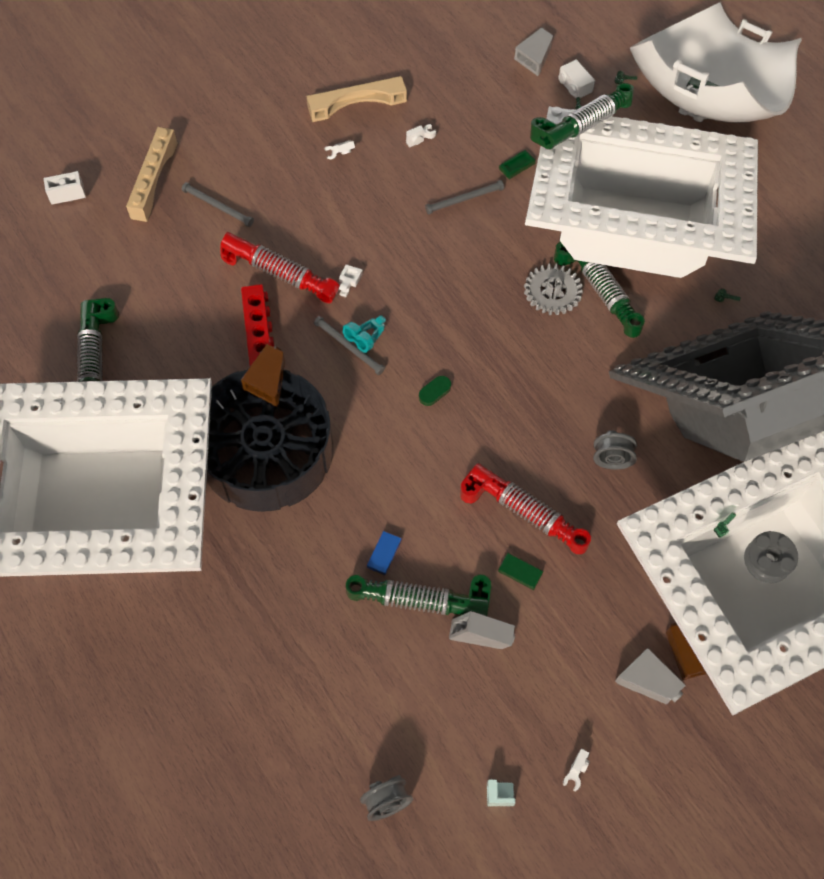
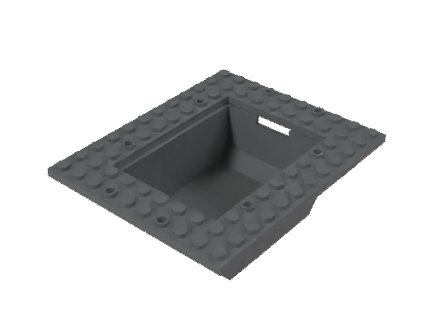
(749, 399)

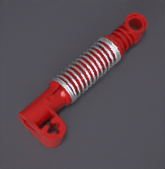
(234, 247)
(523, 504)

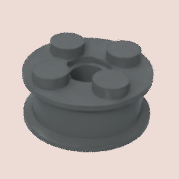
(615, 450)
(780, 548)
(386, 798)

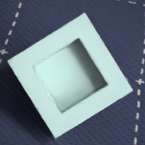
(500, 794)

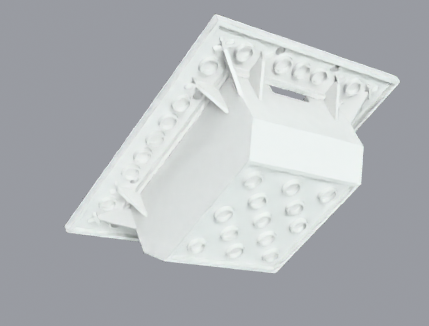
(648, 195)
(103, 481)
(714, 590)

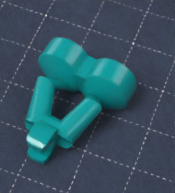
(357, 334)

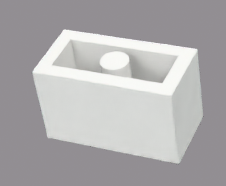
(576, 79)
(64, 187)

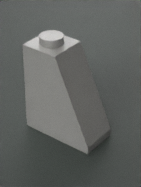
(534, 51)
(482, 631)
(651, 678)

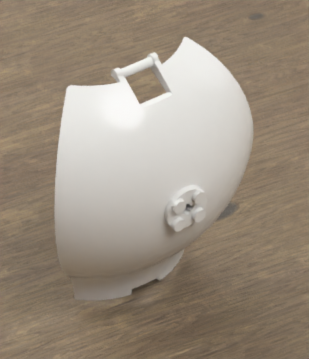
(752, 76)

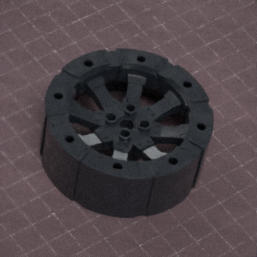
(299, 397)

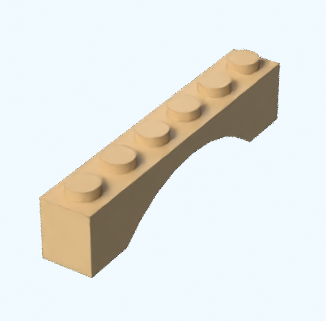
(387, 91)
(142, 195)

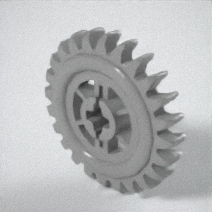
(562, 280)

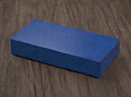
(384, 553)

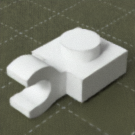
(417, 135)
(344, 148)
(349, 277)
(579, 764)

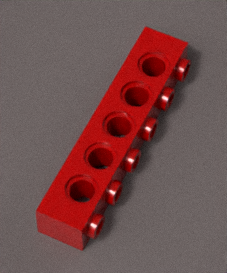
(257, 296)

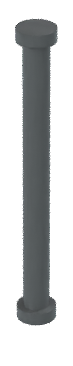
(497, 186)
(188, 188)
(319, 321)

